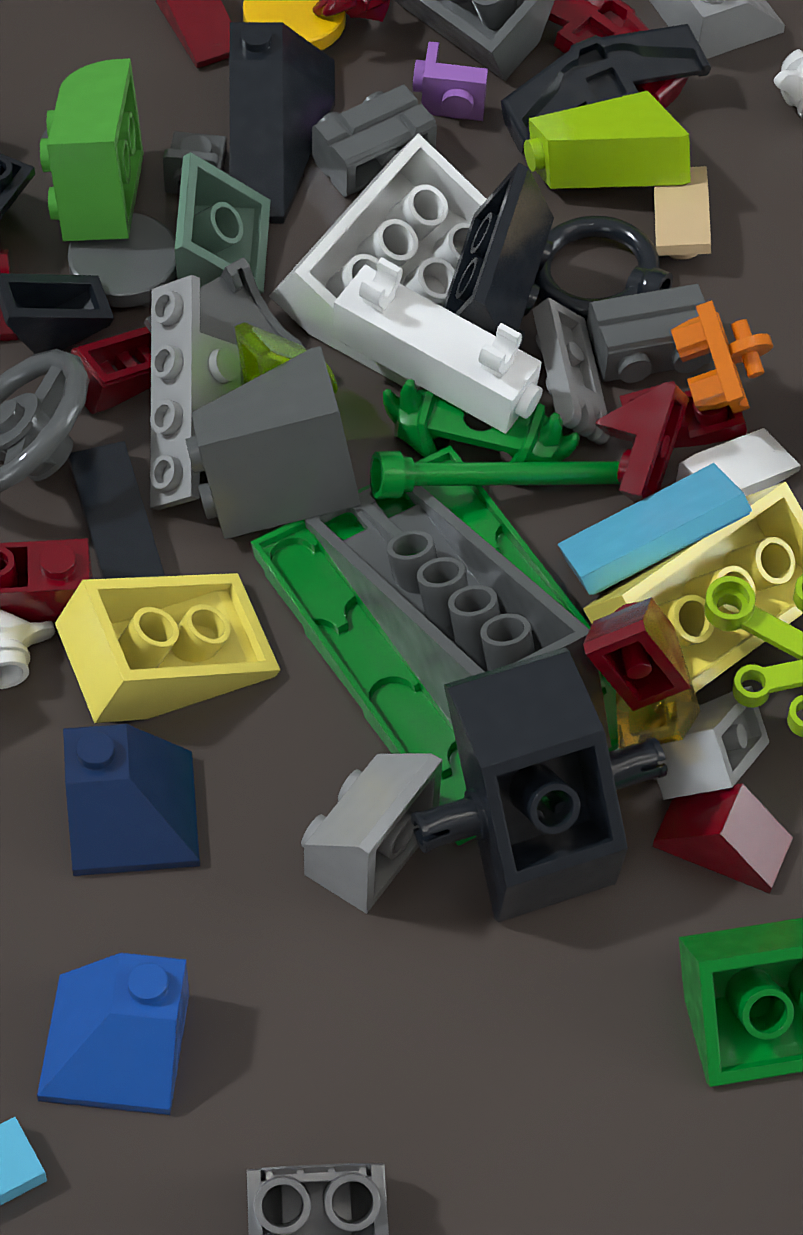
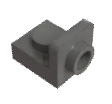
(207, 147)

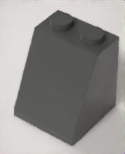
(274, 450)

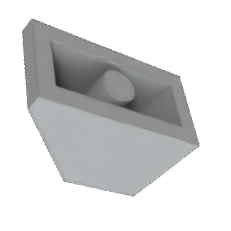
(715, 749)

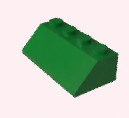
(746, 1000)

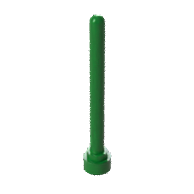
(395, 474)

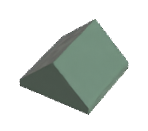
(219, 223)

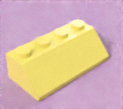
(757, 548)

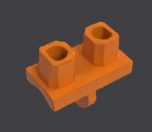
(707, 335)

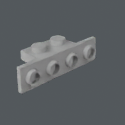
(185, 375)

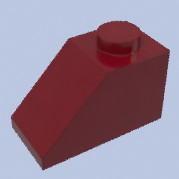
(638, 653)

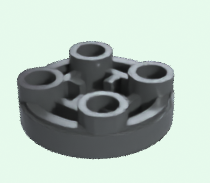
(130, 265)

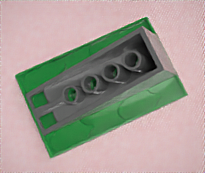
(422, 598)

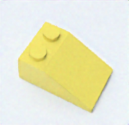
(162, 643)

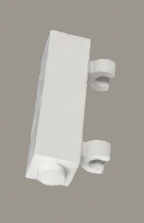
(437, 348)

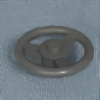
(38, 424)

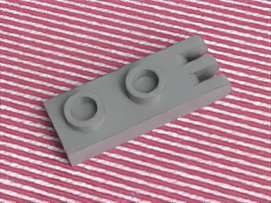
(570, 369)

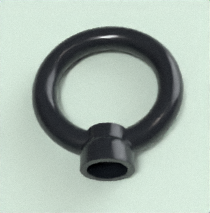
(643, 278)

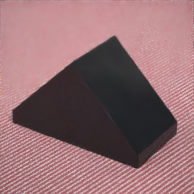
(53, 308)

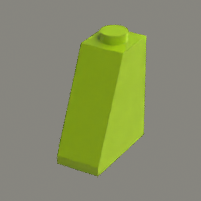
(609, 145)

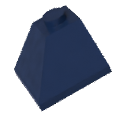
(128, 801)

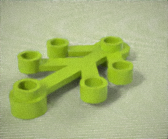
(770, 629)

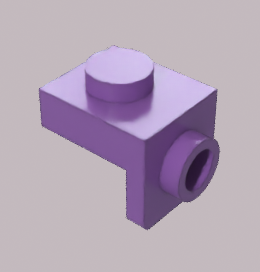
(450, 88)

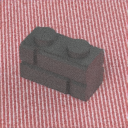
(362, 140)
(634, 333)

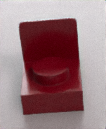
(652, 426)

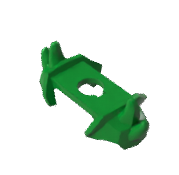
(425, 416)

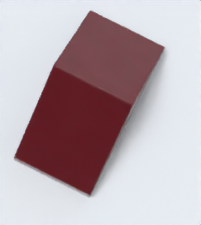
(727, 835)

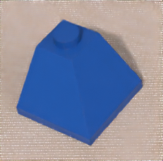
(117, 1034)

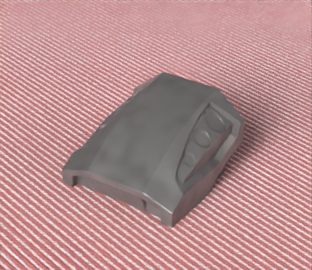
(318, 1200)

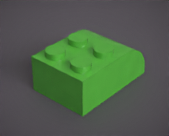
(94, 152)

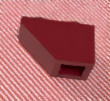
(42, 576)

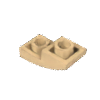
(683, 217)

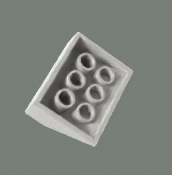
(409, 215)

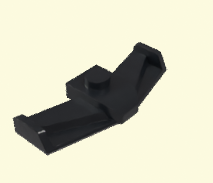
(603, 71)

